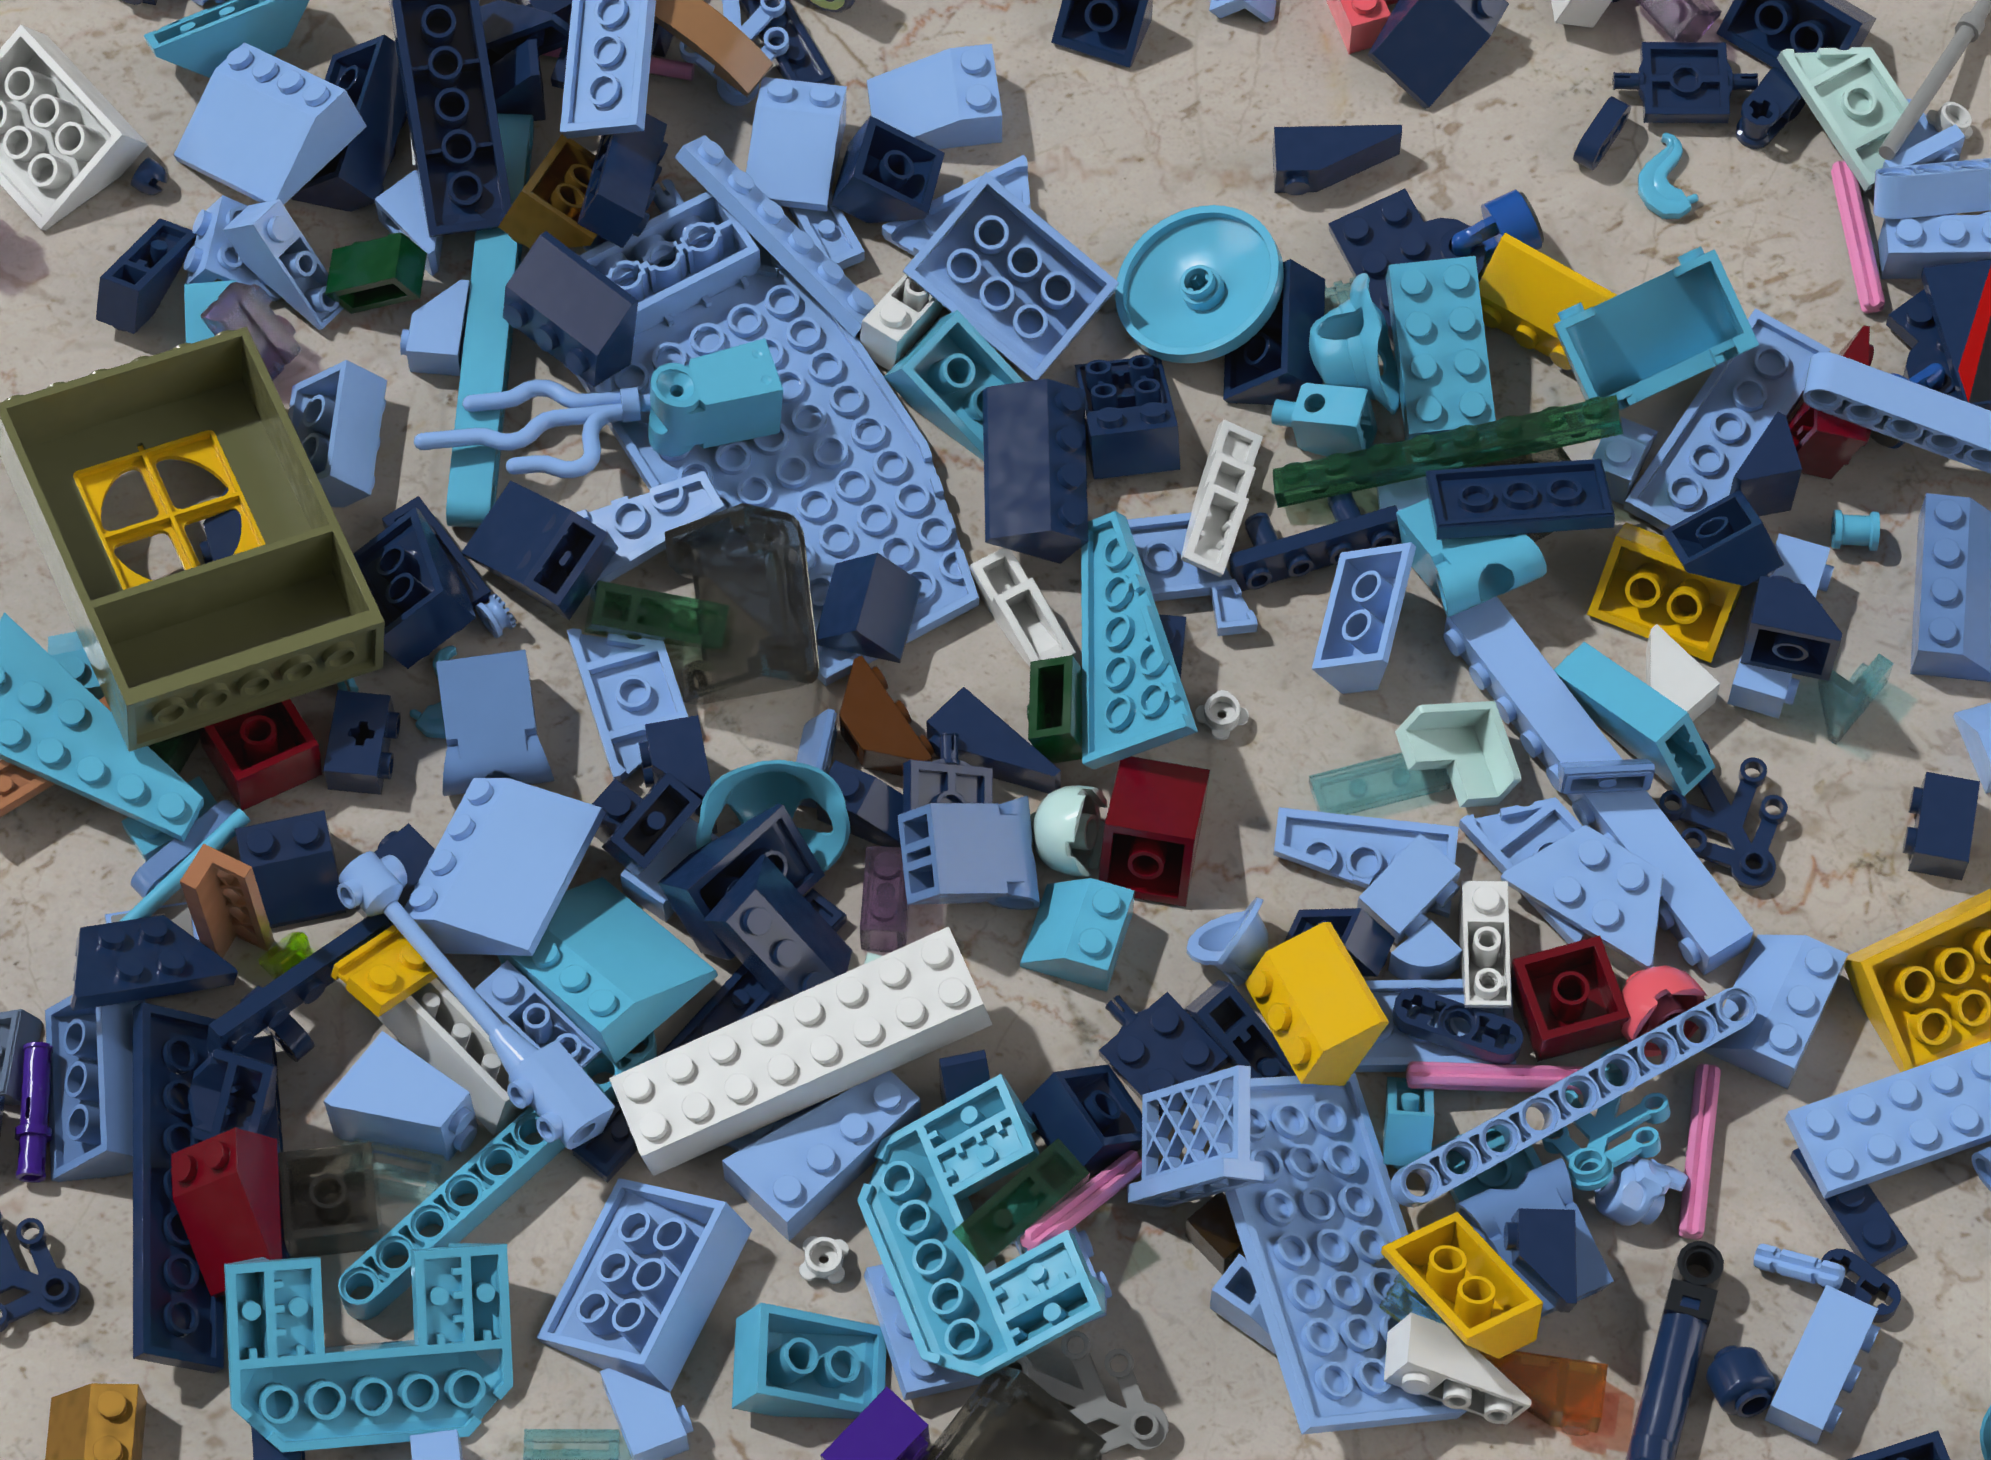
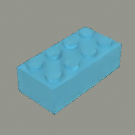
(1439, 345)

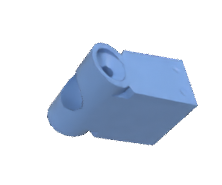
(490, 721)
(969, 854)
(1540, 1189)

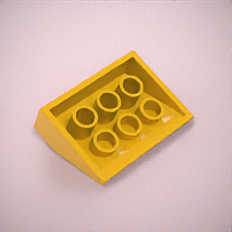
(1929, 984)

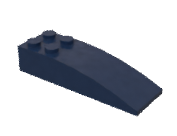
(451, 114)

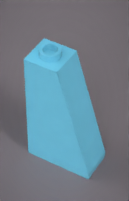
(1637, 717)

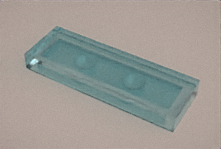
(1373, 785)

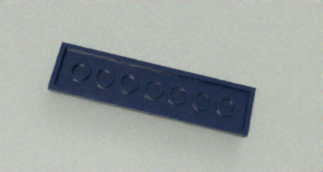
(172, 1306)

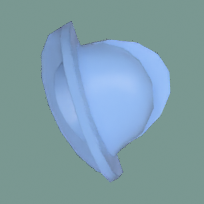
(1231, 943)

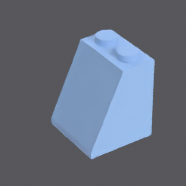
(401, 1102)

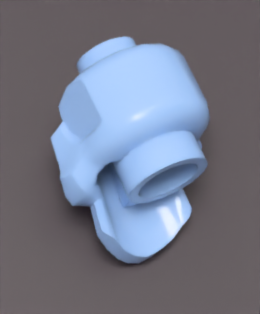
(1638, 1191)

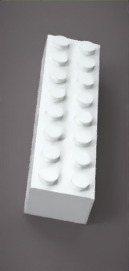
(800, 1051)

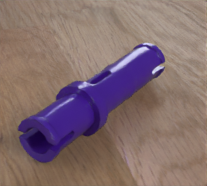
(33, 1128)

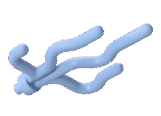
(590, 409)

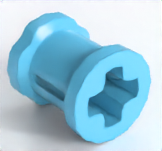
(1855, 530)

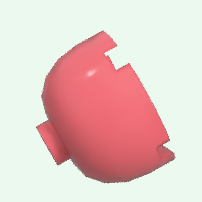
(1655, 998)

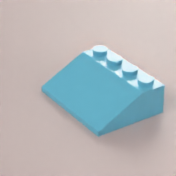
(612, 967)

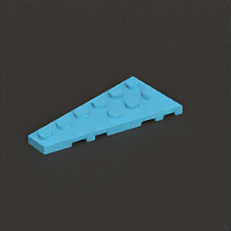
(1128, 670)
(73, 740)

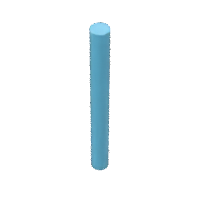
(171, 882)

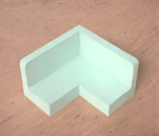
(1466, 742)

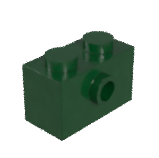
(376, 273)
(1056, 708)

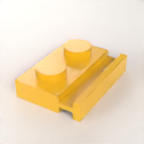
(383, 971)

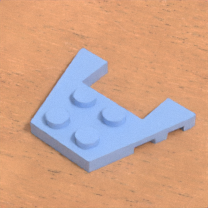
(1160, 550)

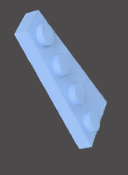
(640, 521)
(1353, 845)

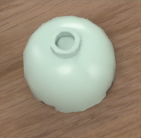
(1069, 829)

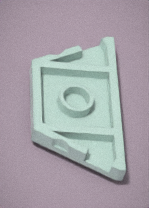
(1851, 101)

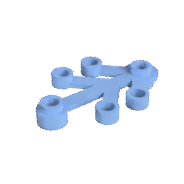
(751, 29)

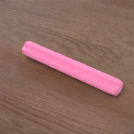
(1858, 238)
(1486, 1076)
(1699, 1151)
(1084, 1200)

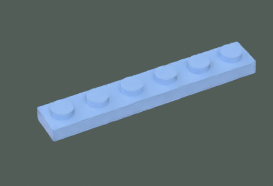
(776, 232)

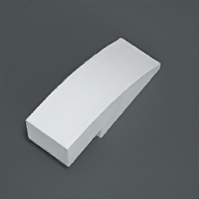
(1019, 607)

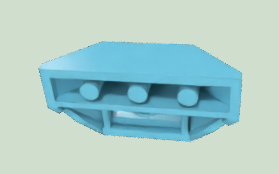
(208, 36)

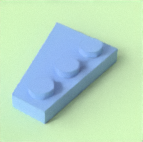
(913, 1374)

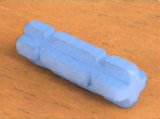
(1799, 1266)

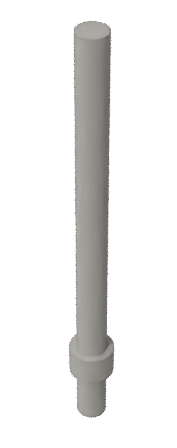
(1967, 31)

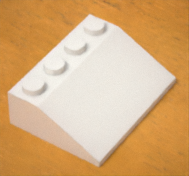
(56, 131)

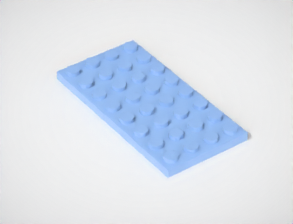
(1317, 1254)

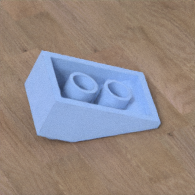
(942, 98)
(797, 141)

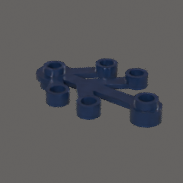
(1729, 822)
(36, 1285)

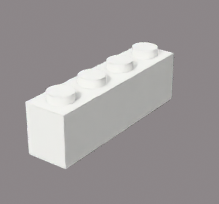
(452, 1041)

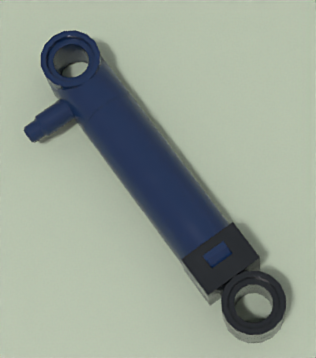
(1676, 1354)

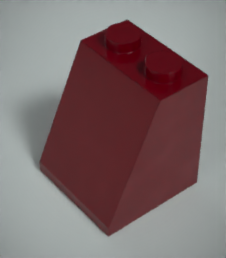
(1154, 829)

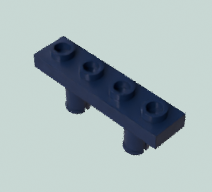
(1314, 549)

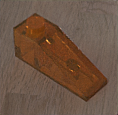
(1560, 1389)

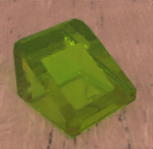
(286, 954)

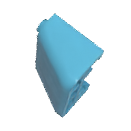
(1656, 332)

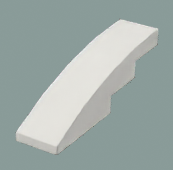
(1221, 498)

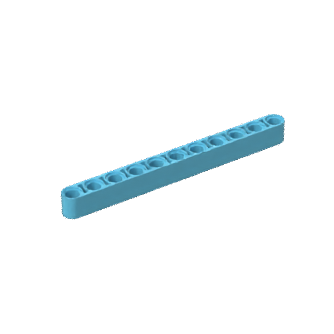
(488, 341)

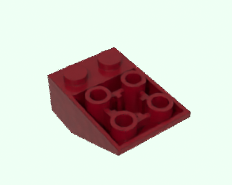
(1826, 441)

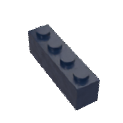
(623, 182)

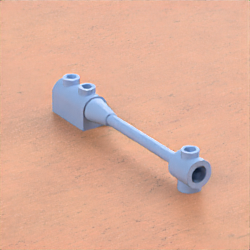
(544, 1078)

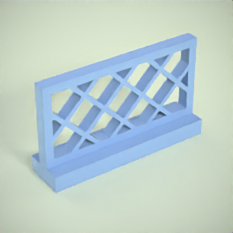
(1197, 1173)

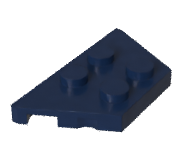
(142, 962)

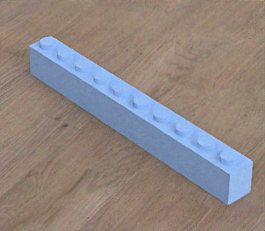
(1561, 731)

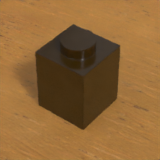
(1215, 1233)

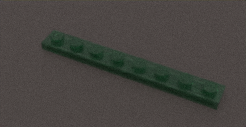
(1451, 449)

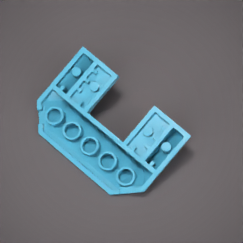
(919, 1194)
(370, 1392)

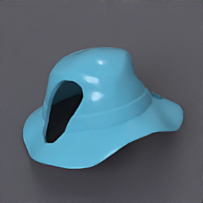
(1348, 343)
(768, 783)

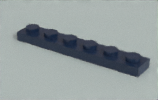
(298, 985)

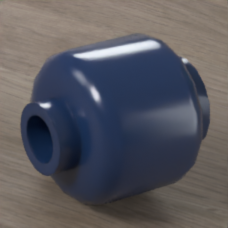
(1741, 1381)

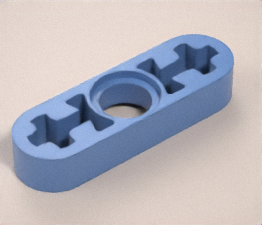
(171, 855)

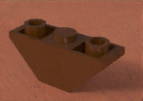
(877, 725)

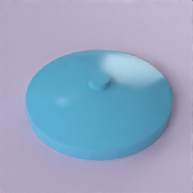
(1199, 284)

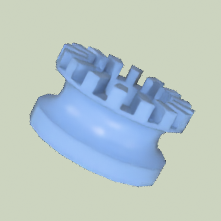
(495, 616)

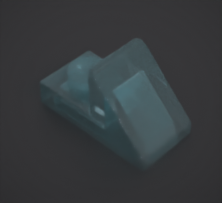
(1846, 700)

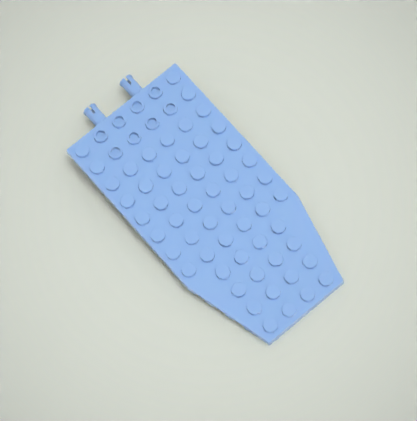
(845, 443)

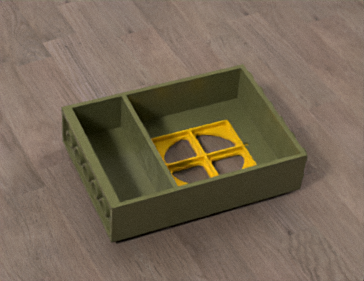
(222, 633)

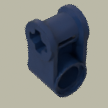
(1768, 110)

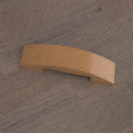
(716, 40)

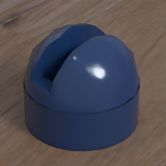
(147, 177)

